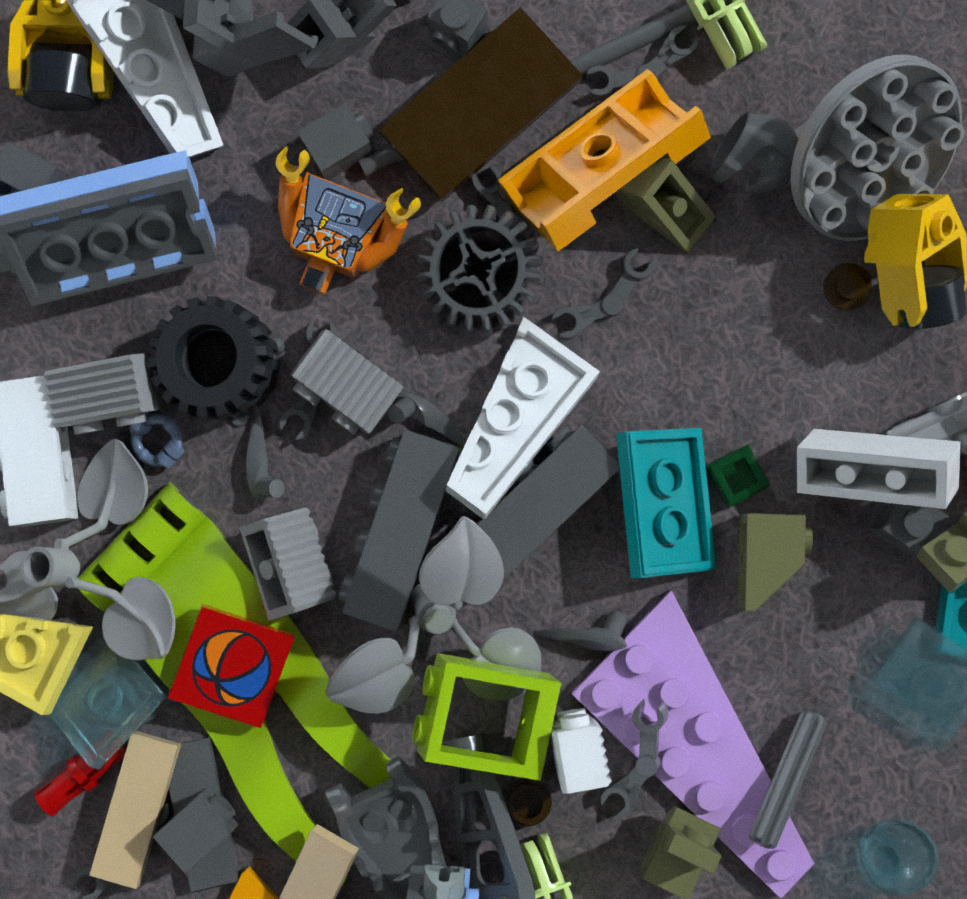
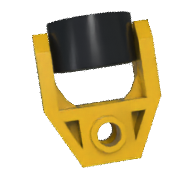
(55, 77)
(902, 236)

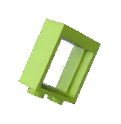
(533, 727)

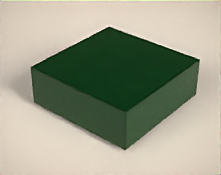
(737, 476)

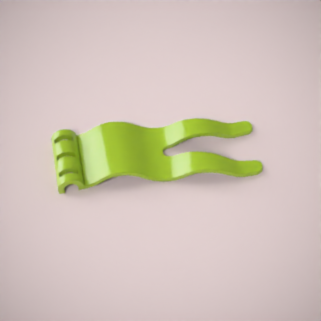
(203, 568)

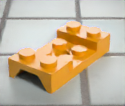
(563, 180)

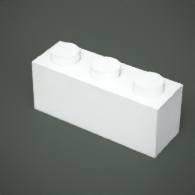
(33, 457)
(879, 468)

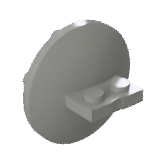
(873, 138)

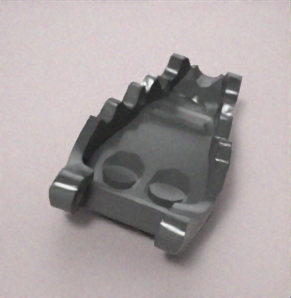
(390, 827)

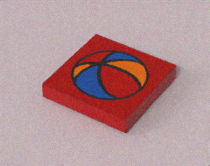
(231, 666)

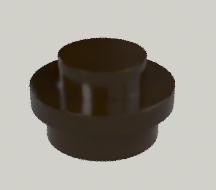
(847, 286)
(528, 801)

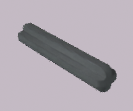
(788, 779)

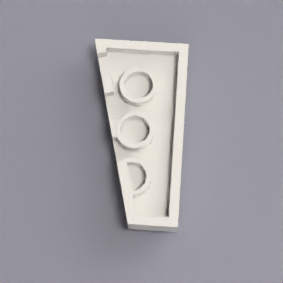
(154, 67)
(522, 411)

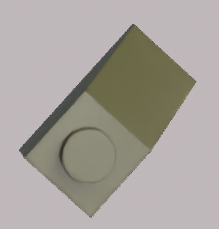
(667, 203)
(769, 554)

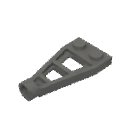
(517, 878)

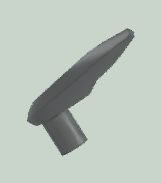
(426, 414)
(258, 466)
(593, 638)

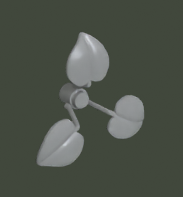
(455, 571)
(143, 616)

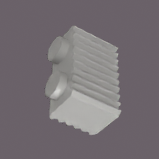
(345, 383)
(102, 391)
(288, 563)

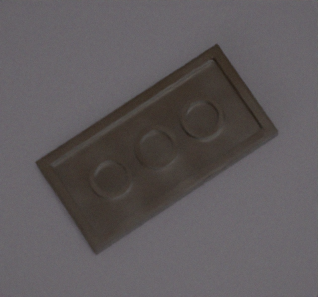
(481, 104)

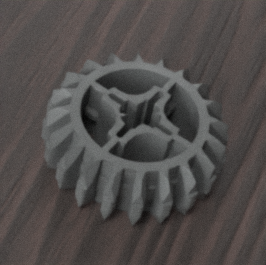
(500, 260)

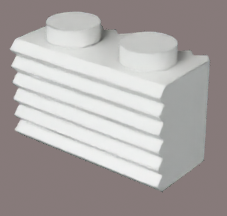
(579, 752)

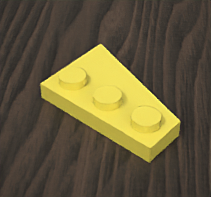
(38, 659)

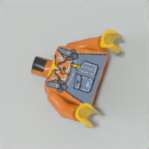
(336, 225)

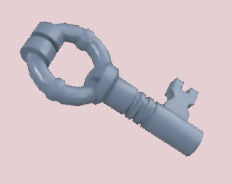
(172, 450)

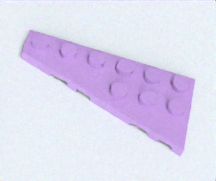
(701, 744)

